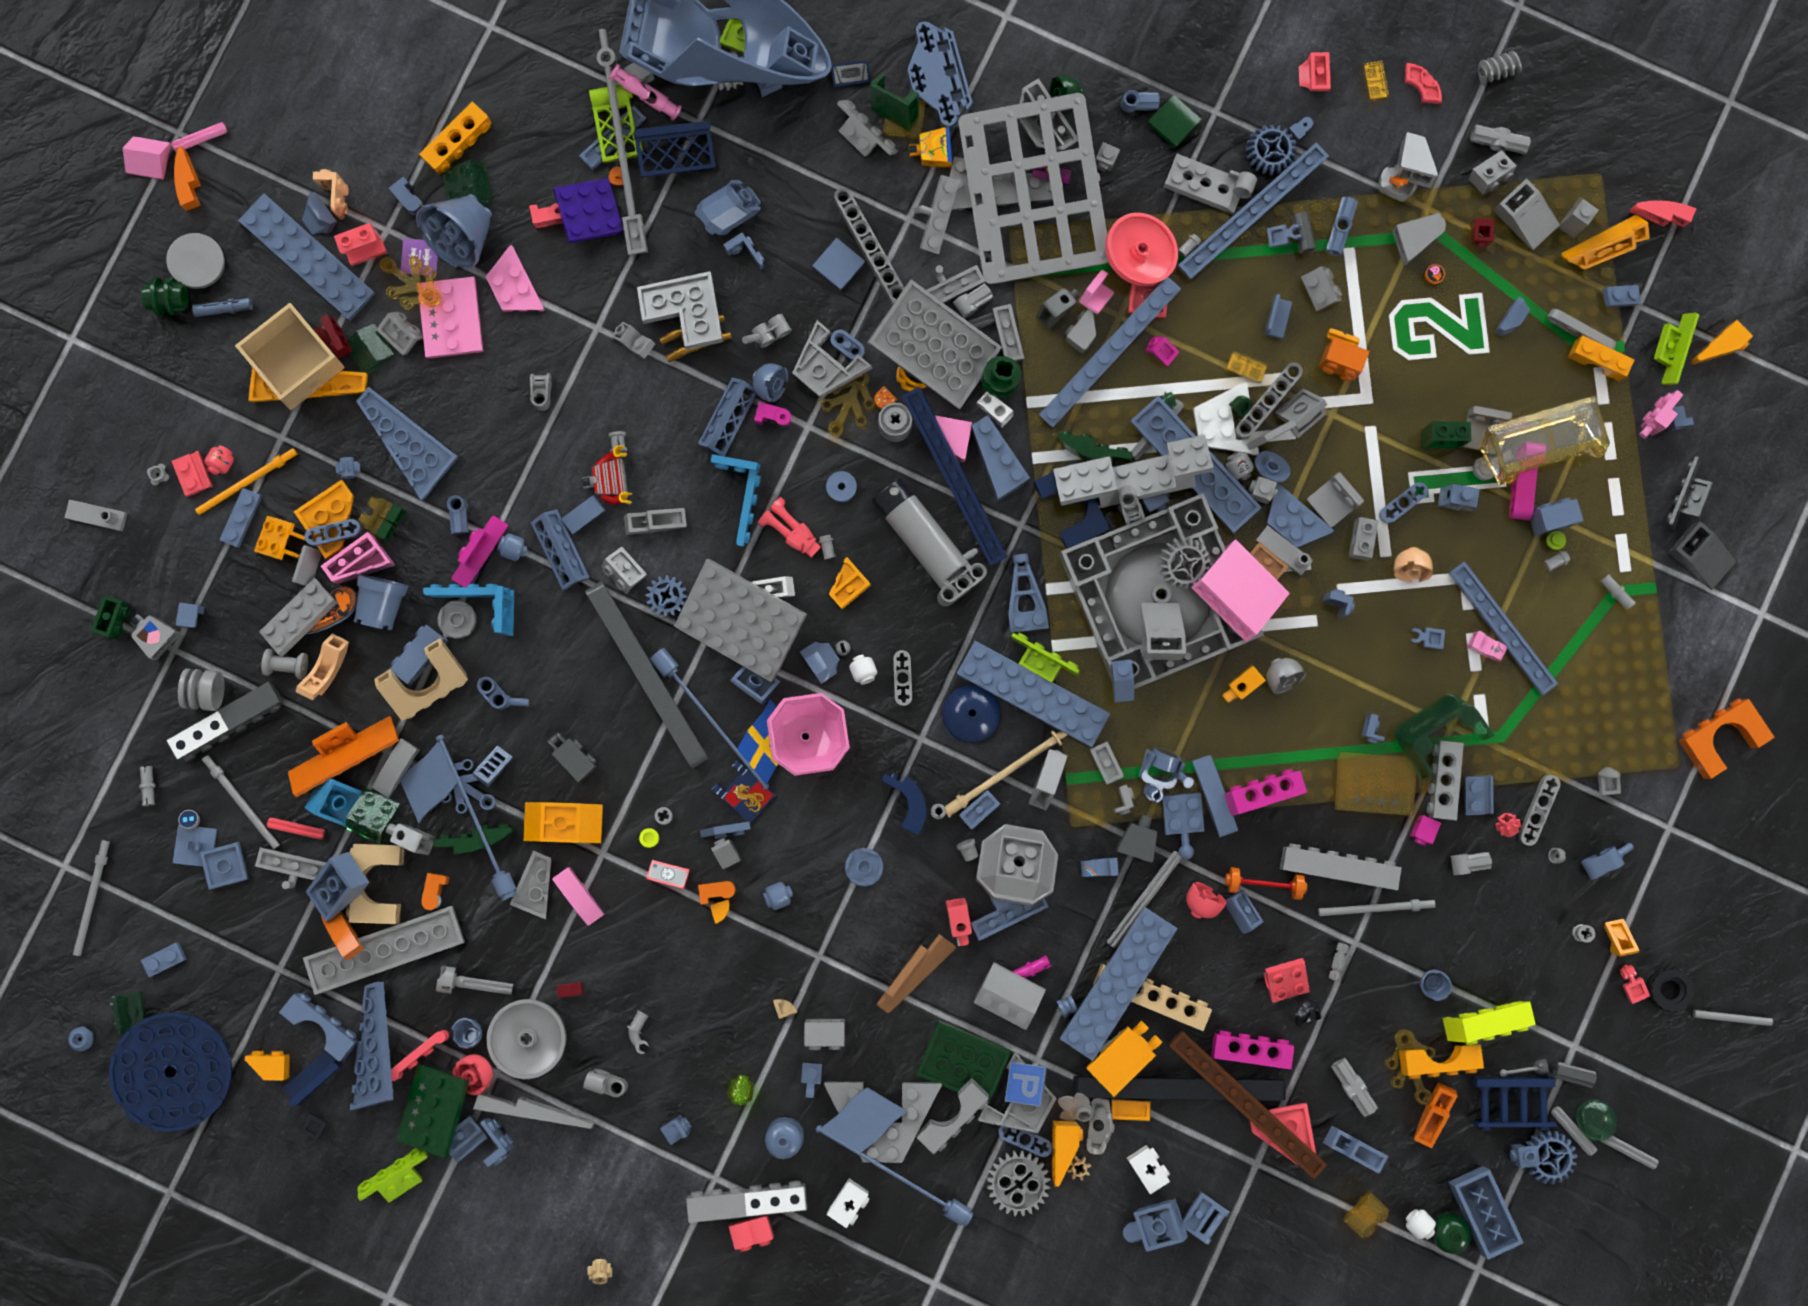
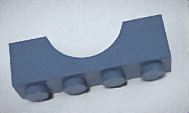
(338, 1040)

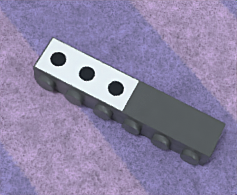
(225, 722)

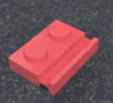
(192, 473)

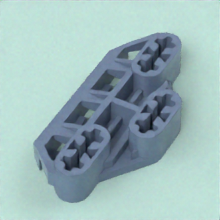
(934, 79)

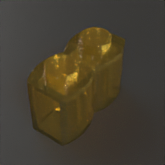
(1366, 1215)

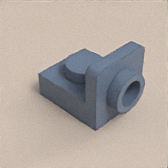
(1370, 727)

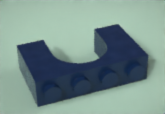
(1091, 526)

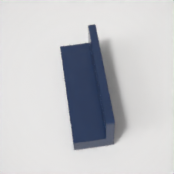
(311, 1078)

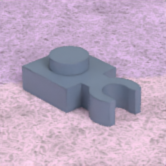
(1280, 235)
(1431, 637)

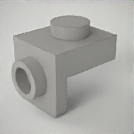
(1126, 796)

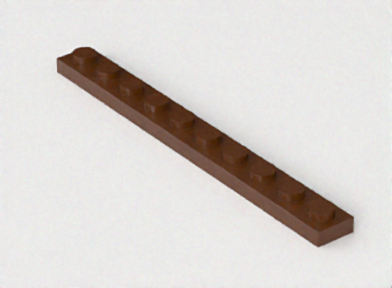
(1247, 1104)

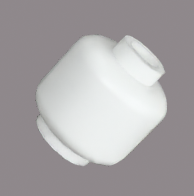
(863, 669)
(1420, 1224)

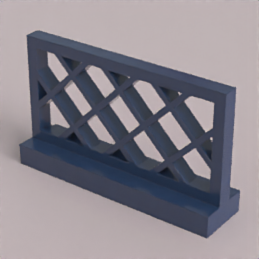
(674, 132)

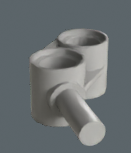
(767, 334)

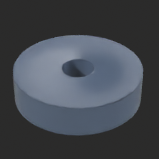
(847, 493)

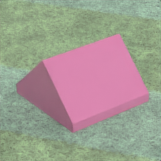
(146, 157)

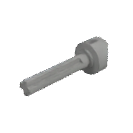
(449, 980)

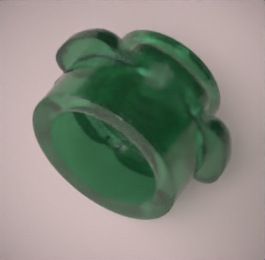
(1169, 399)

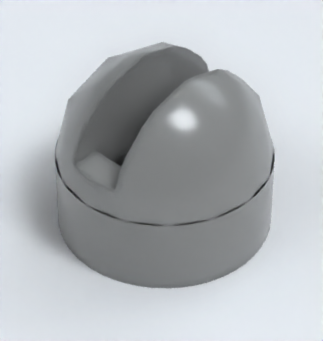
(838, 648)
(1556, 851)

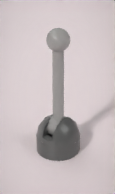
(1539, 1067)

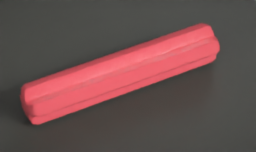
(296, 828)

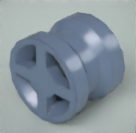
(1067, 1006)

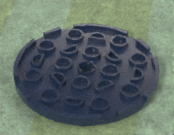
(141, 1079)

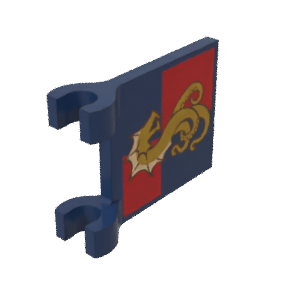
(745, 793)

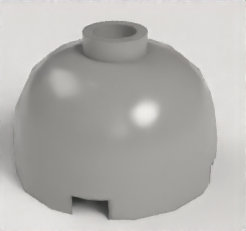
(1283, 674)

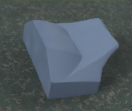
(317, 216)
(1513, 317)
(821, 660)

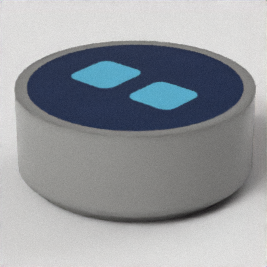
(189, 819)

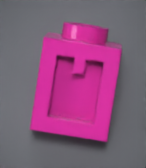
(1162, 349)

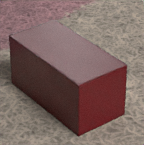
(570, 989)

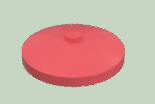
(1141, 249)

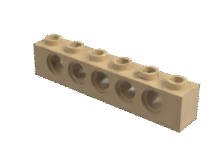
(1197, 1019)

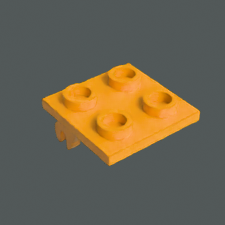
(274, 538)

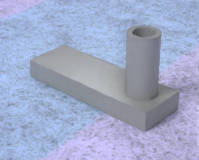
(95, 515)
(1284, 550)

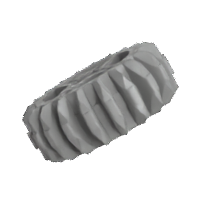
(1191, 576)

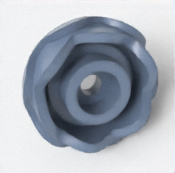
(83, 1033)

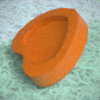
(615, 176)
(1398, 181)

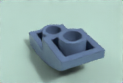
(583, 514)

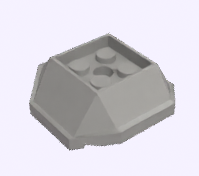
(1012, 883)

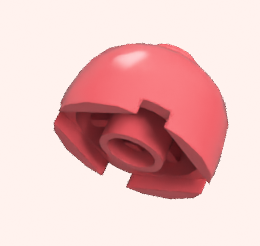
(1203, 901)
(475, 1069)

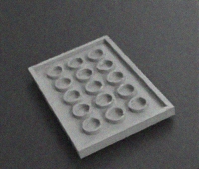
(934, 344)
(740, 620)

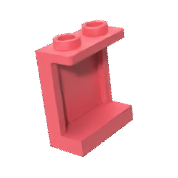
(361, 244)

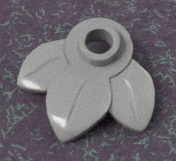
(1076, 1108)

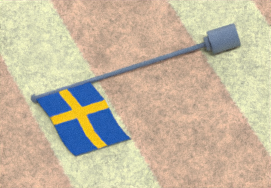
(755, 745)

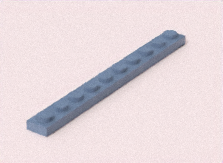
(1253, 211)
(1109, 352)

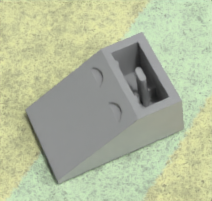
(1527, 214)
(1162, 631)

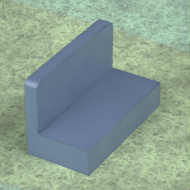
(1277, 317)

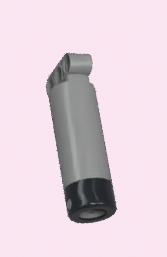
(928, 541)

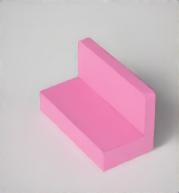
(1097, 294)

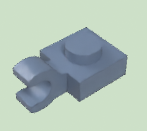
(811, 1075)

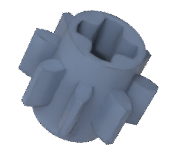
(347, 467)

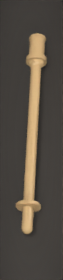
(963, 800)

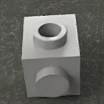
(1263, 490)

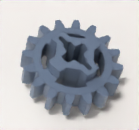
(671, 584)

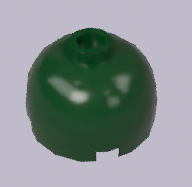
(1064, 85)
(1452, 1233)

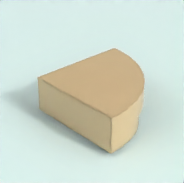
(784, 1008)

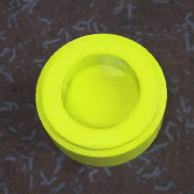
(649, 838)

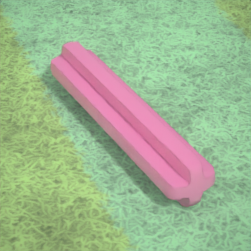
(200, 136)

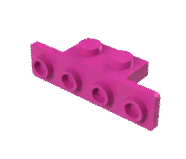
(478, 550)

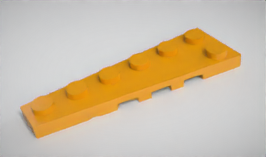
(341, 384)

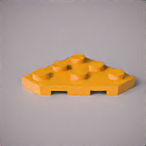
(327, 508)

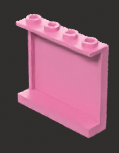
(1241, 591)

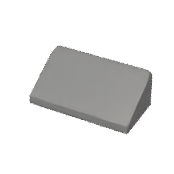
(306, 565)

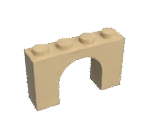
(407, 701)
(363, 908)

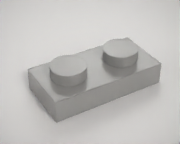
(1106, 763)

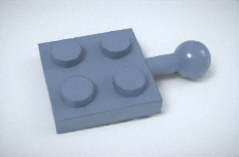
(1183, 816)

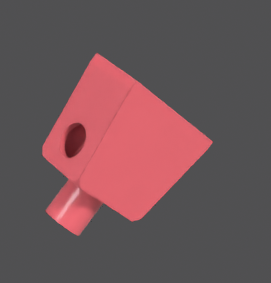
(958, 913)

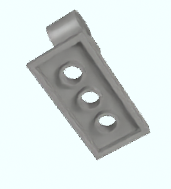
(1236, 184)

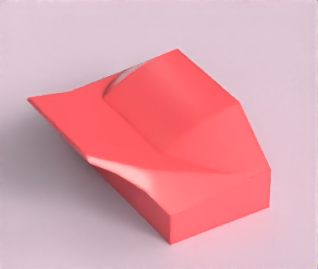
(1316, 72)

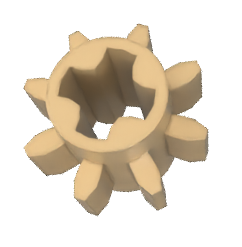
(1079, 1173)
(599, 1271)

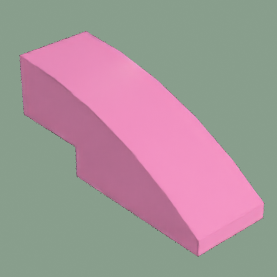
(578, 896)

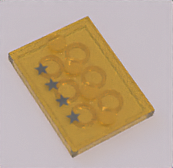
(1375, 784)

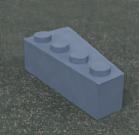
(1001, 464)

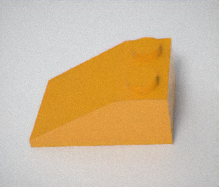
(1064, 1147)

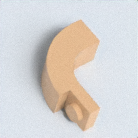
(325, 669)

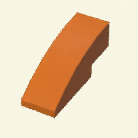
(185, 180)
(343, 936)
(1435, 1114)

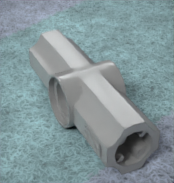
(1500, 139)
(1354, 1087)

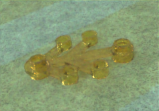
(413, 283)
(849, 400)
(1408, 1045)

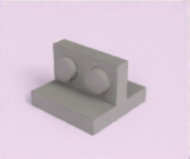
(1305, 410)

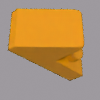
(1621, 938)

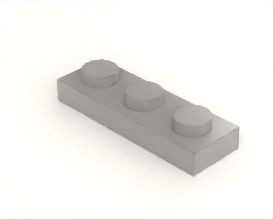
(1008, 332)

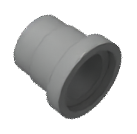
(968, 849)

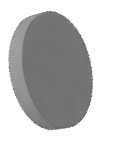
(195, 260)

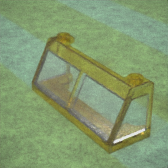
(1544, 439)

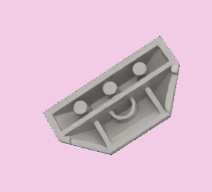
(1063, 133)

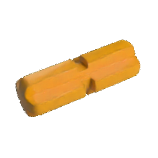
(1332, 333)

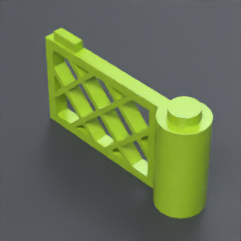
(601, 102)

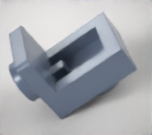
(1524, 1155)

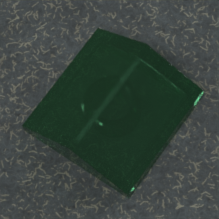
(369, 348)

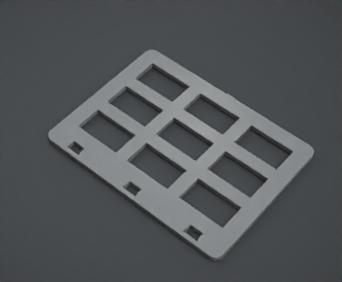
(980, 182)

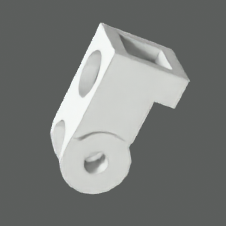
(995, 409)

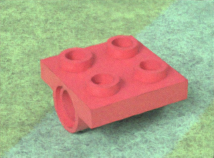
(1286, 980)

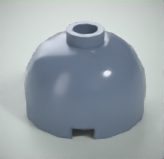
(769, 381)

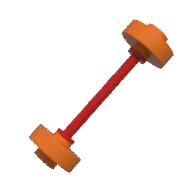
(1234, 880)

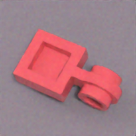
(1635, 988)

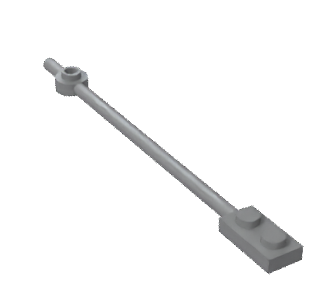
(632, 223)

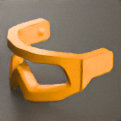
(904, 379)

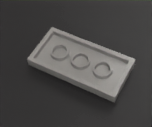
(298, 617)

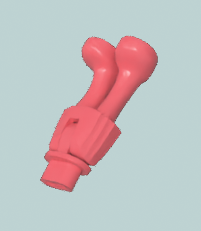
(799, 538)

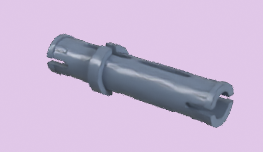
(230, 306)

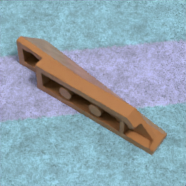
(915, 971)

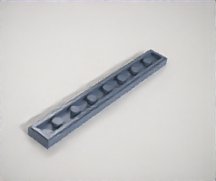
(1503, 628)

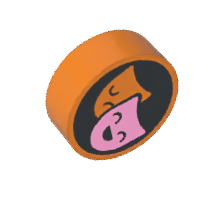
(1434, 274)

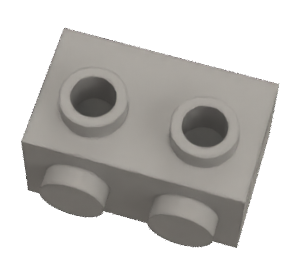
(1492, 173)

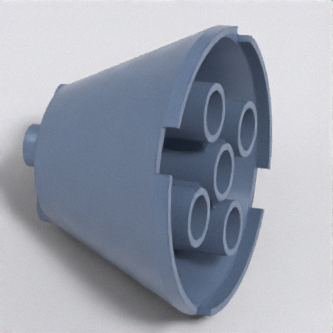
(455, 229)

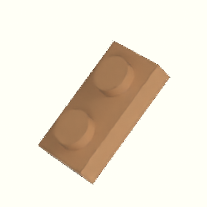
(1269, 560)

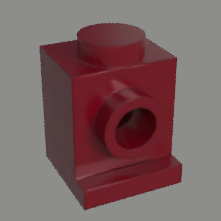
(1484, 227)

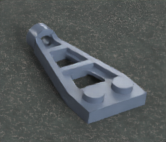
(1027, 620)

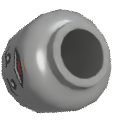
(1240, 465)

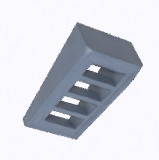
(487, 761)

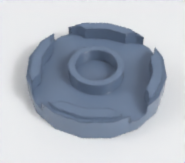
(864, 867)

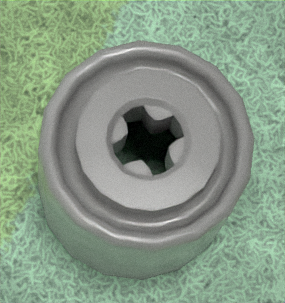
(895, 432)

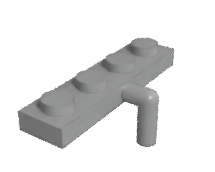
(938, 214)
(956, 285)
(289, 864)

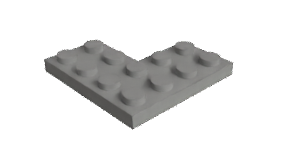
(689, 298)

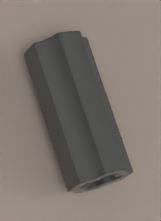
(1307, 242)
(1574, 1074)

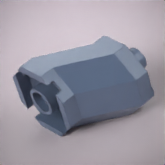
(728, 208)

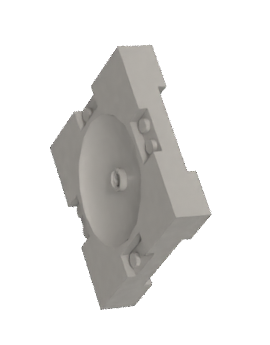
(1114, 596)

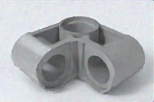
(602, 1082)

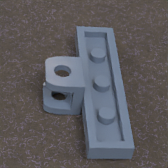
(1004, 916)

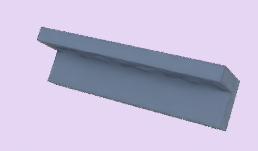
(724, 414)
(562, 547)

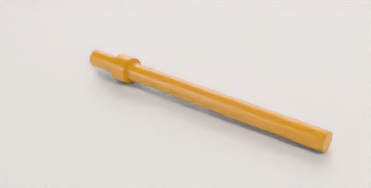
(278, 461)

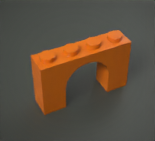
(1699, 742)

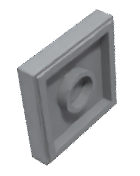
(1271, 434)

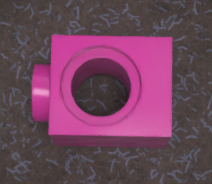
(1425, 830)

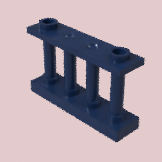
(1522, 1085)

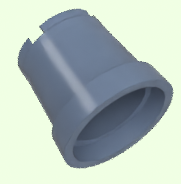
(378, 601)

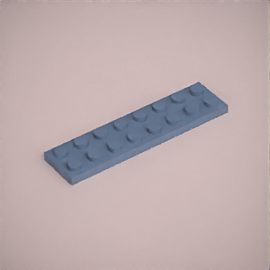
(307, 257)
(1222, 491)
(1033, 694)
(1118, 983)

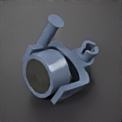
(1165, 761)

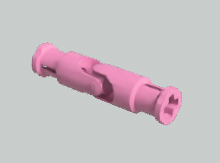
(635, 85)

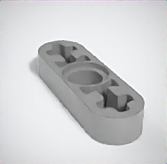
(907, 663)

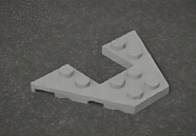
(898, 1138)

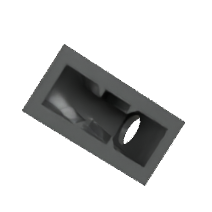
(1057, 307)
(1139, 840)

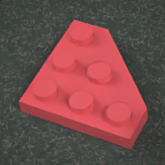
(1294, 1118)

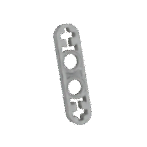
(1578, 328)
(1536, 808)

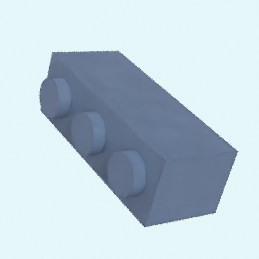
(413, 659)

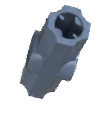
(1338, 236)

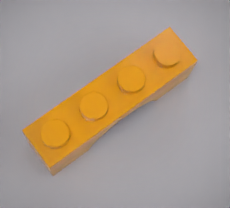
(1464, 1057)

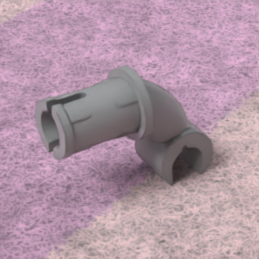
(634, 1030)

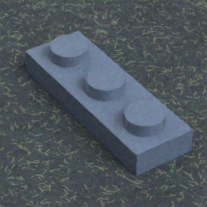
(240, 517)

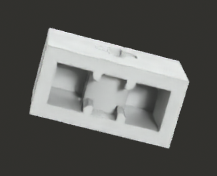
(1139, 1162)
(838, 1209)

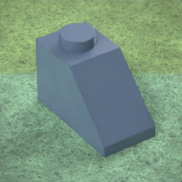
(1122, 680)

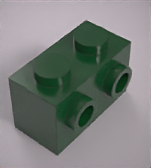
(110, 617)

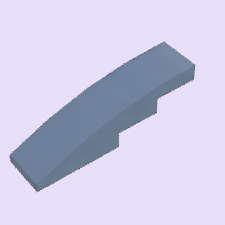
(1214, 795)

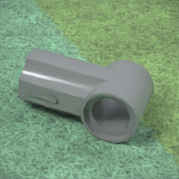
(968, 303)
(1467, 863)

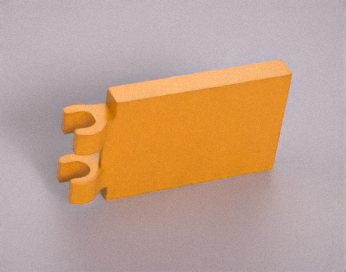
(1123, 1058)

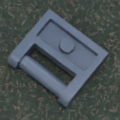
(1200, 1213)

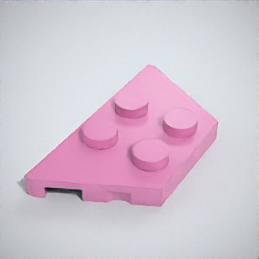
(512, 284)

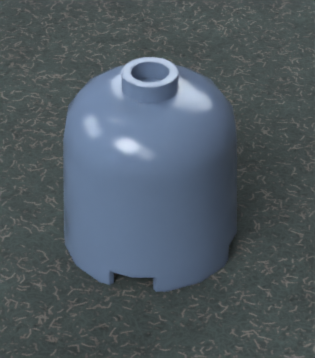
(784, 1137)

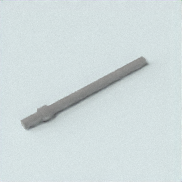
(218, 773)
(100, 860)
(1414, 905)

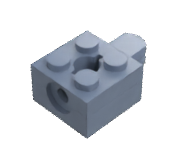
(1157, 1226)

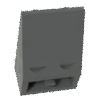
(1703, 554)

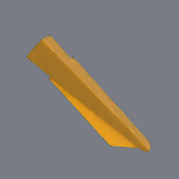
(1609, 243)

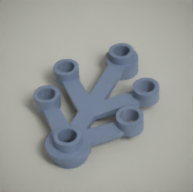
(469, 789)

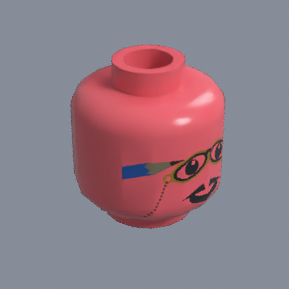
(219, 460)

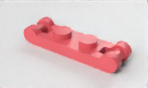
(423, 1050)

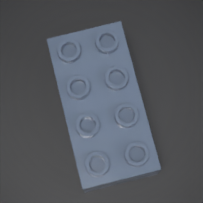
(1485, 1212)

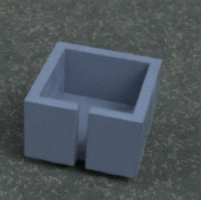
(1556, 516)

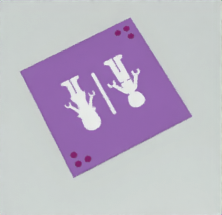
(417, 248)

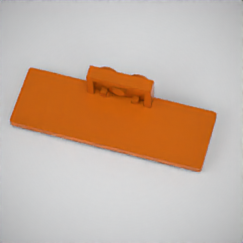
(340, 751)

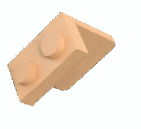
(339, 189)

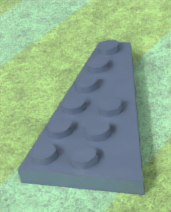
(413, 449)
(373, 1052)

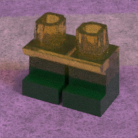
(384, 510)

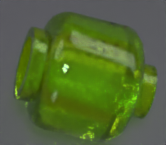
(740, 1090)

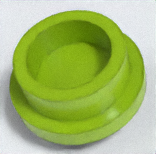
(1556, 540)

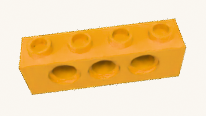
(457, 128)

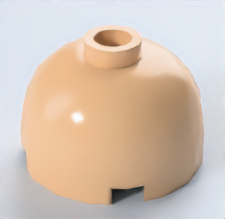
(1413, 565)

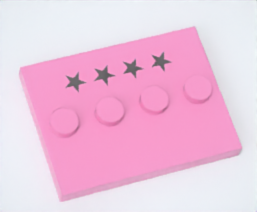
(455, 322)

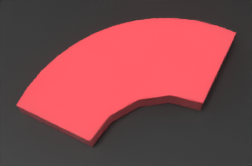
(1424, 83)

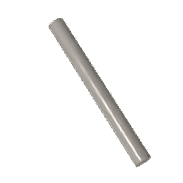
(1732, 1018)

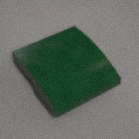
(1174, 121)

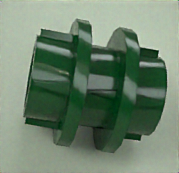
(162, 296)
(1001, 376)

